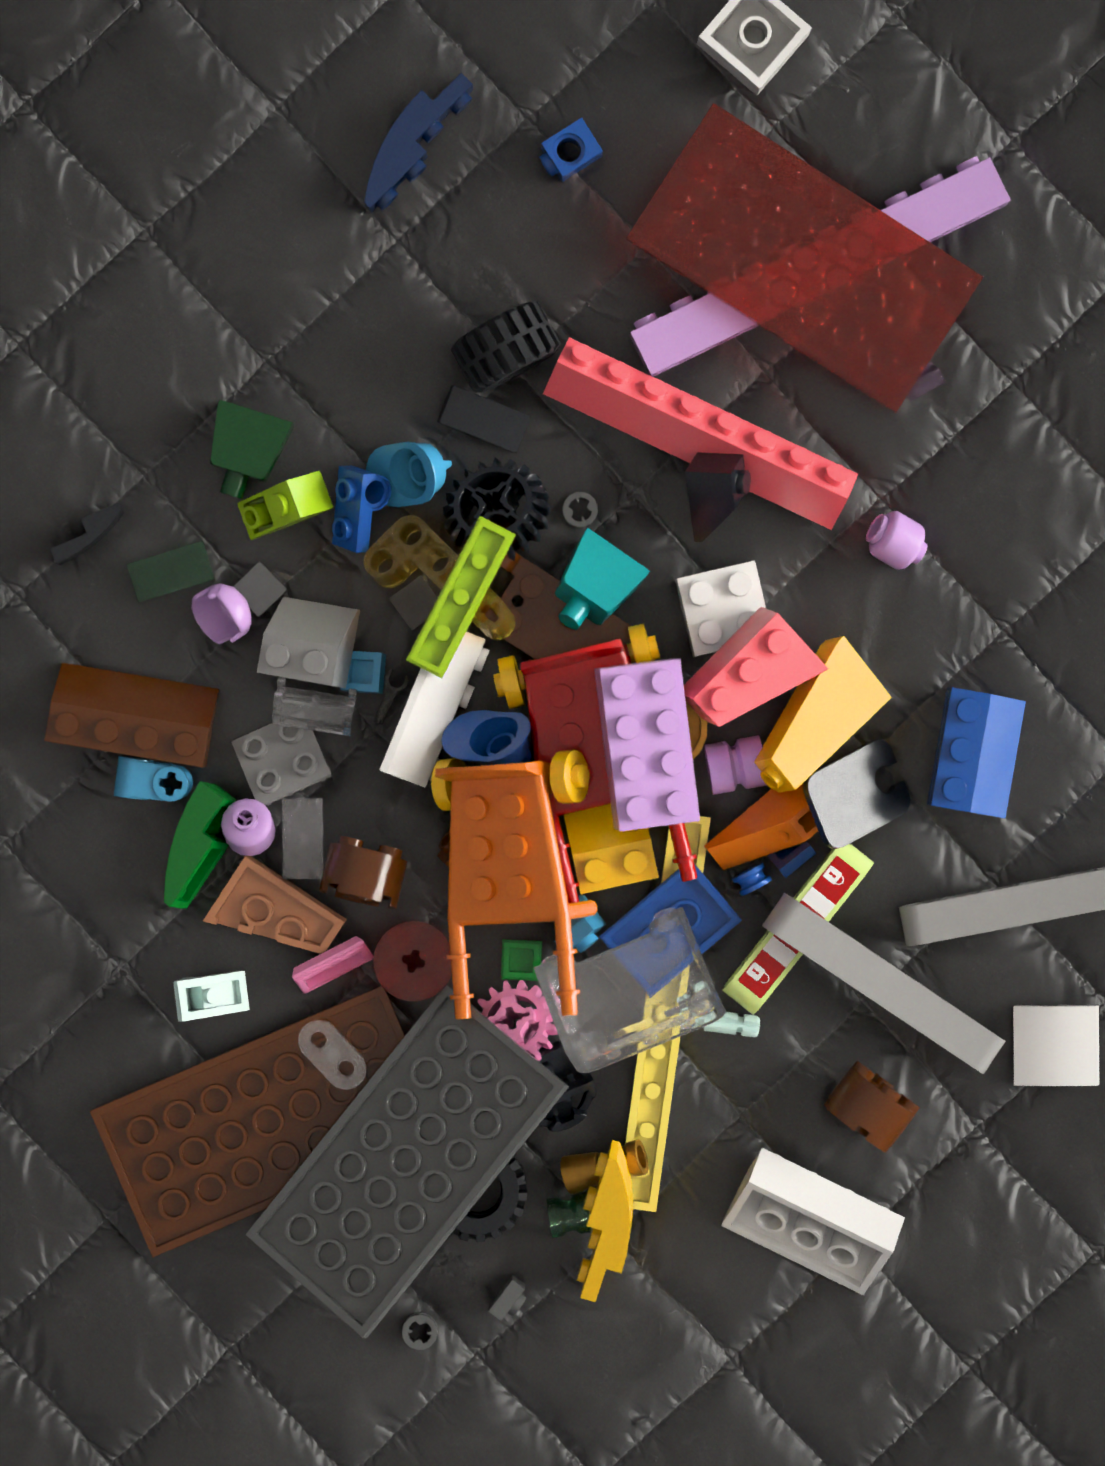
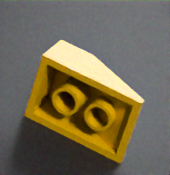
(605, 855)

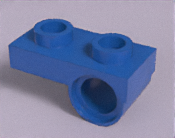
(356, 497)

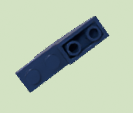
(400, 153)

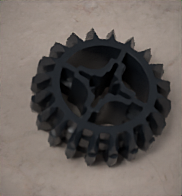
(494, 490)

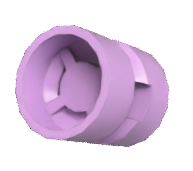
(733, 764)

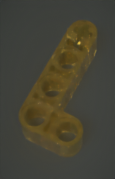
(423, 556)

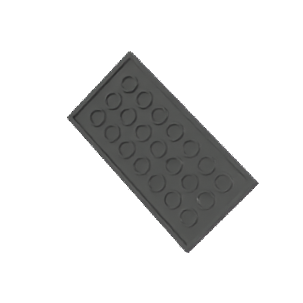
(406, 1162)

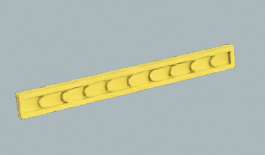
(657, 1065)

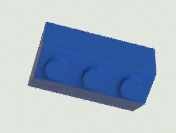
(976, 752)

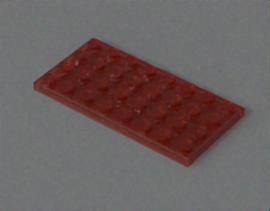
(804, 258)

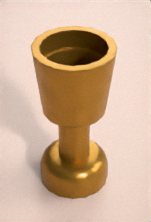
(579, 1169)

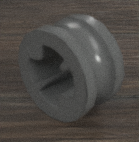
(568, 512)
(418, 1343)

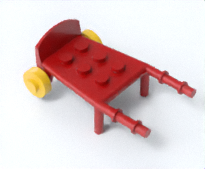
(567, 718)

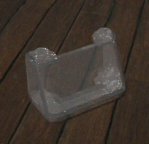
(634, 994)

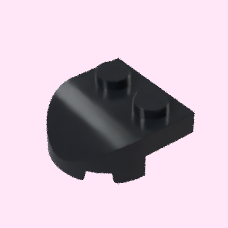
(576, 1100)

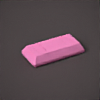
(331, 964)

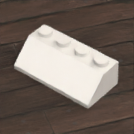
(429, 711)
(813, 1221)

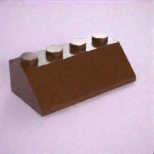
(132, 715)

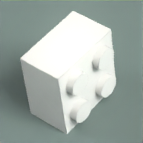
(754, 39)
(718, 604)

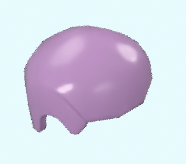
(222, 613)

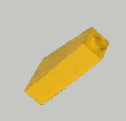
(820, 716)

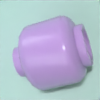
(896, 540)
(248, 827)

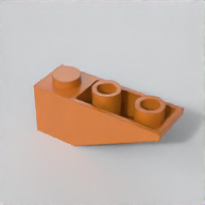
(764, 828)

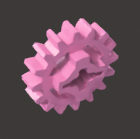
(531, 1021)

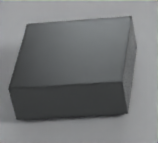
(260, 589)

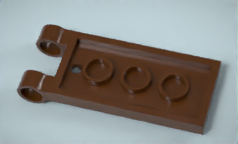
(537, 623)

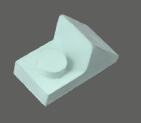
(211, 995)

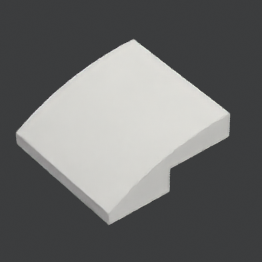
(1056, 1045)

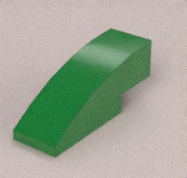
(196, 844)

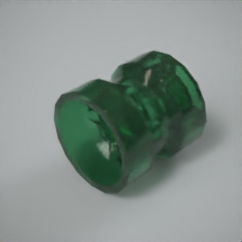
(567, 1215)

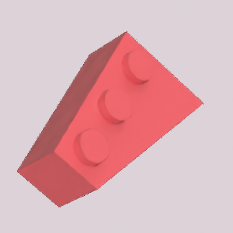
(751, 668)

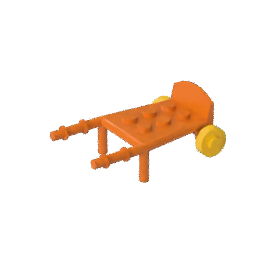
(508, 857)

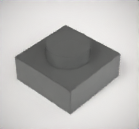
(508, 1299)

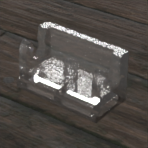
(313, 709)
(302, 838)

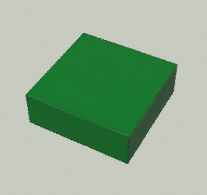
(520, 958)

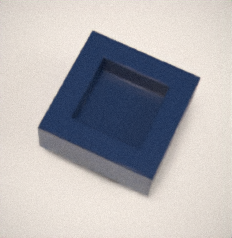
(792, 858)

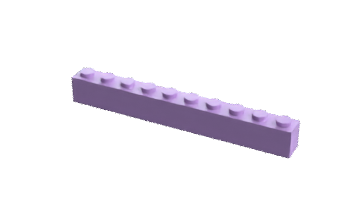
(931, 213)

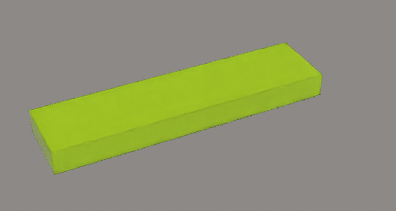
(460, 597)

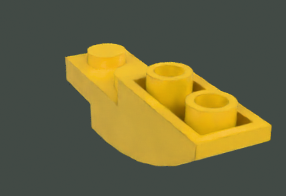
(610, 1219)

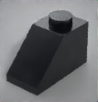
(714, 489)

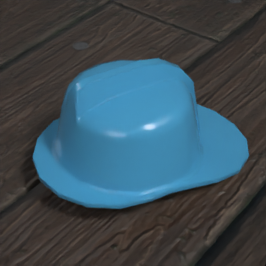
(412, 469)

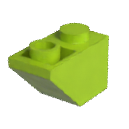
(285, 504)

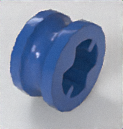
(751, 879)

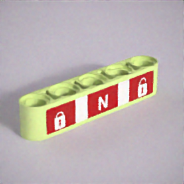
(772, 956)

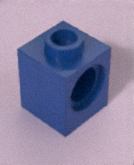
(578, 134)

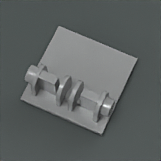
(280, 761)

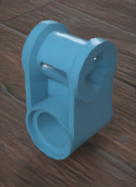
(145, 779)

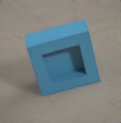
(366, 672)

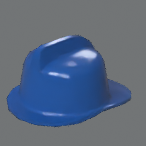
(488, 737)

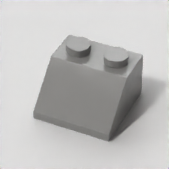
(309, 642)

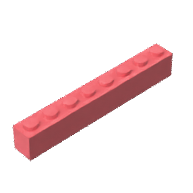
(689, 425)

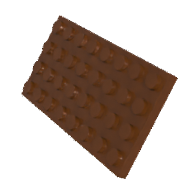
(235, 1126)

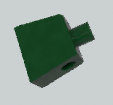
(246, 445)

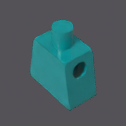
(596, 581)

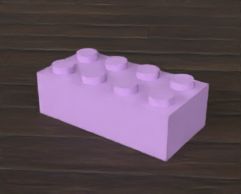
(647, 744)

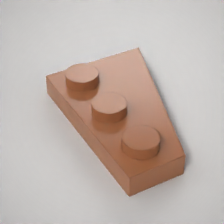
(275, 908)

